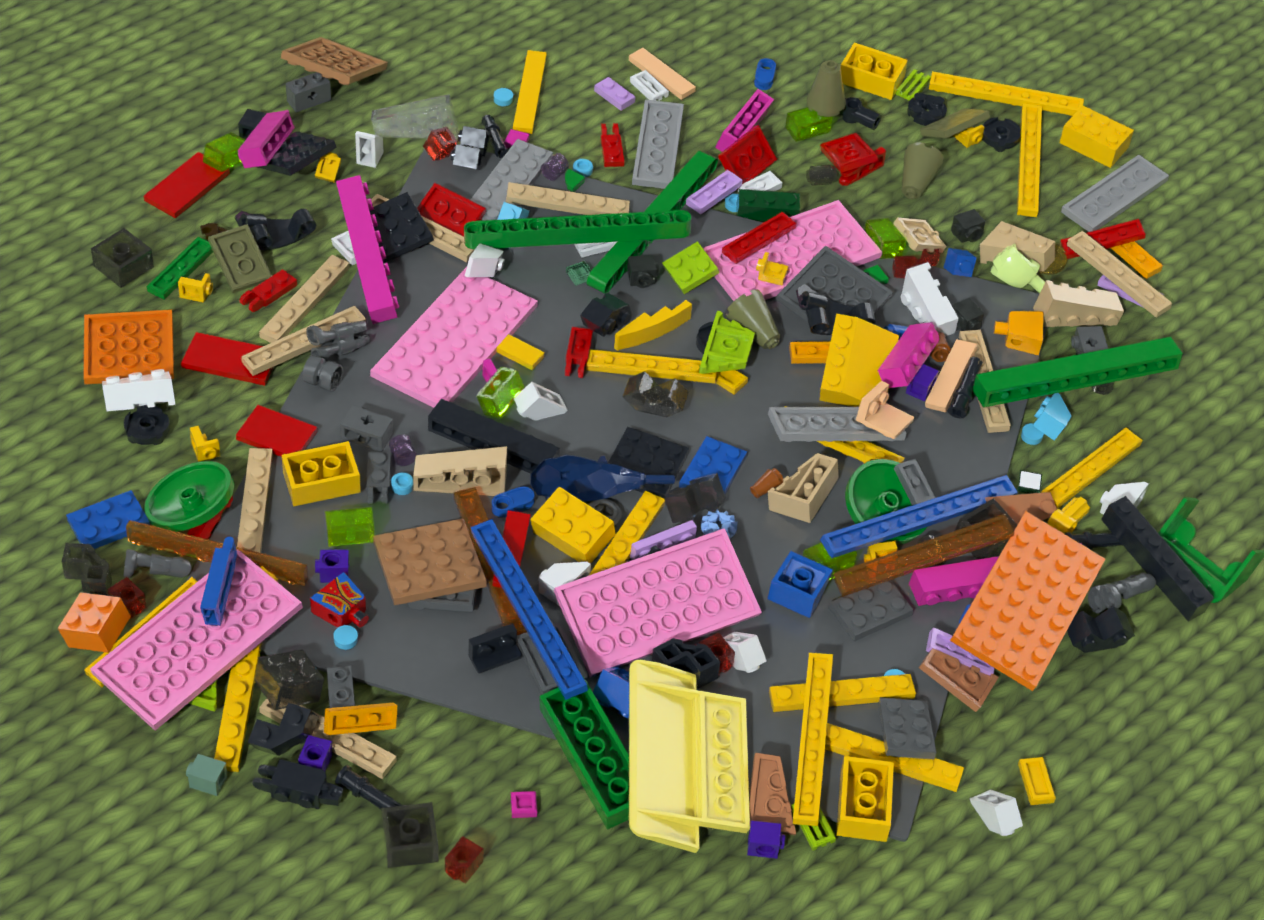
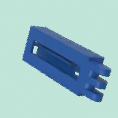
(219, 582)

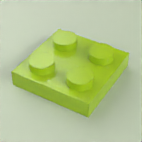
(690, 267)

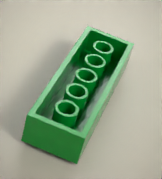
(591, 750)

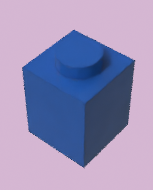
(960, 262)

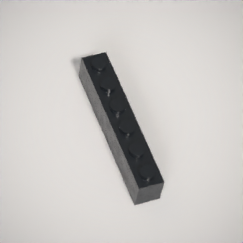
(482, 433)
(1157, 558)

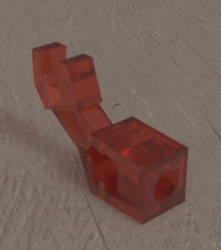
(902, 263)

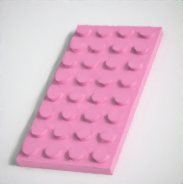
(814, 229)
(453, 339)
(657, 598)
(181, 655)

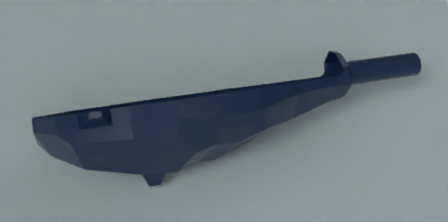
(590, 477)

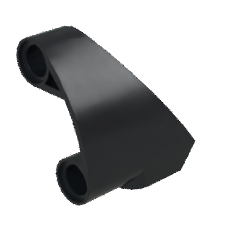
(277, 232)
(822, 311)

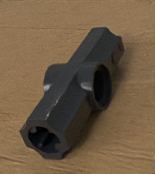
(855, 112)

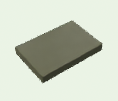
(955, 123)
(239, 258)

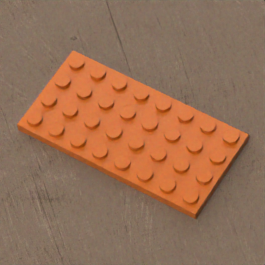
(1028, 601)

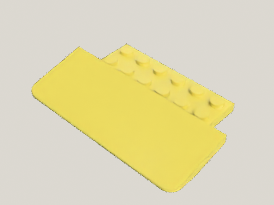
(684, 757)

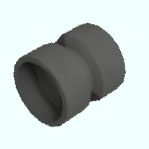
(319, 372)

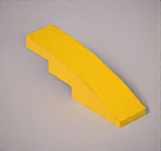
(651, 327)

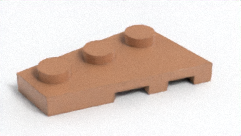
(1037, 504)
(962, 681)
(768, 793)

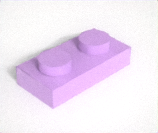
(614, 93)

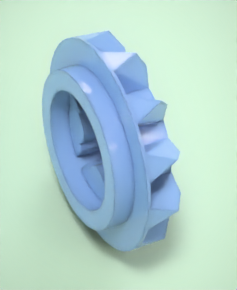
(709, 524)

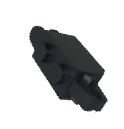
(298, 785)

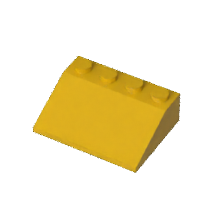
(854, 360)

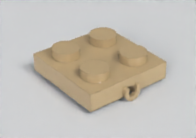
(919, 235)

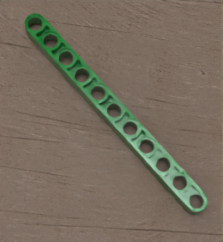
(673, 197)
(578, 229)

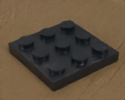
(298, 153)
(400, 226)
(649, 456)

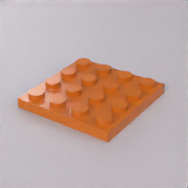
(127, 344)

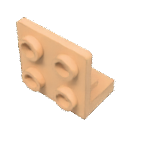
(881, 416)

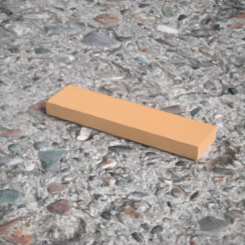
(662, 73)
(950, 375)

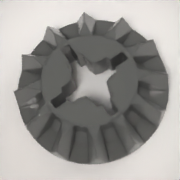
(611, 509)

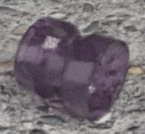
(553, 168)
(400, 447)

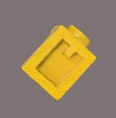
(970, 136)
(328, 167)
(771, 271)
(195, 289)
(202, 447)
(879, 550)

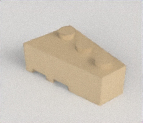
(1027, 243)
(806, 489)

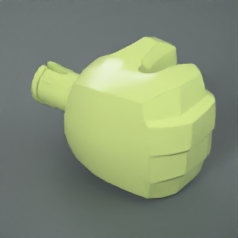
(1016, 269)

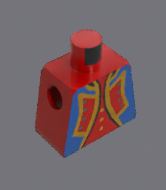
(340, 603)

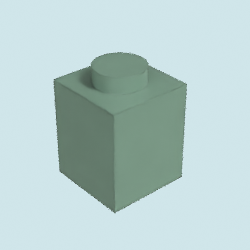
(206, 774)

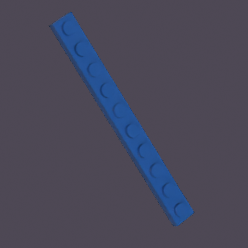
(914, 517)
(529, 610)

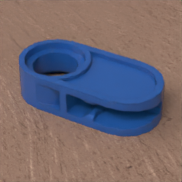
(765, 77)
(516, 499)

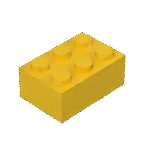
(873, 71)
(1096, 136)
(321, 473)
(573, 526)
(865, 799)

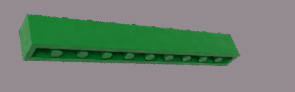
(1077, 371)

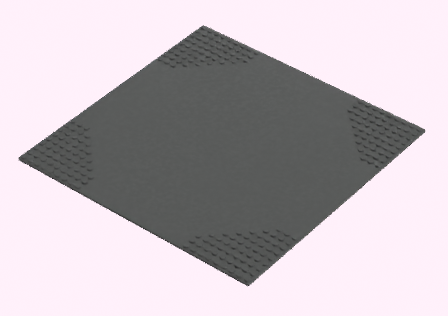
(427, 649)

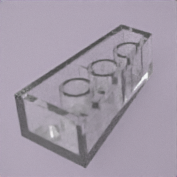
(415, 118)

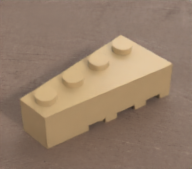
(1077, 306)
(462, 471)

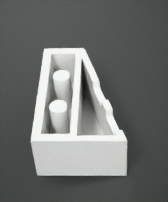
(925, 301)
(138, 390)

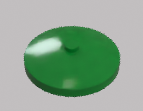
(876, 492)
(189, 496)

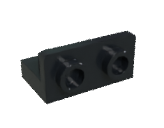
(494, 648)

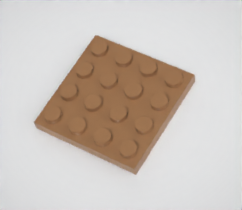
(333, 60)
(429, 561)

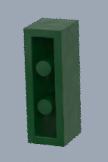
(765, 205)

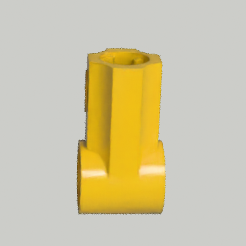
(1068, 518)

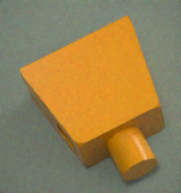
(1022, 331)

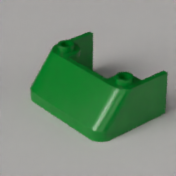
(1179, 534)

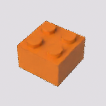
(94, 622)

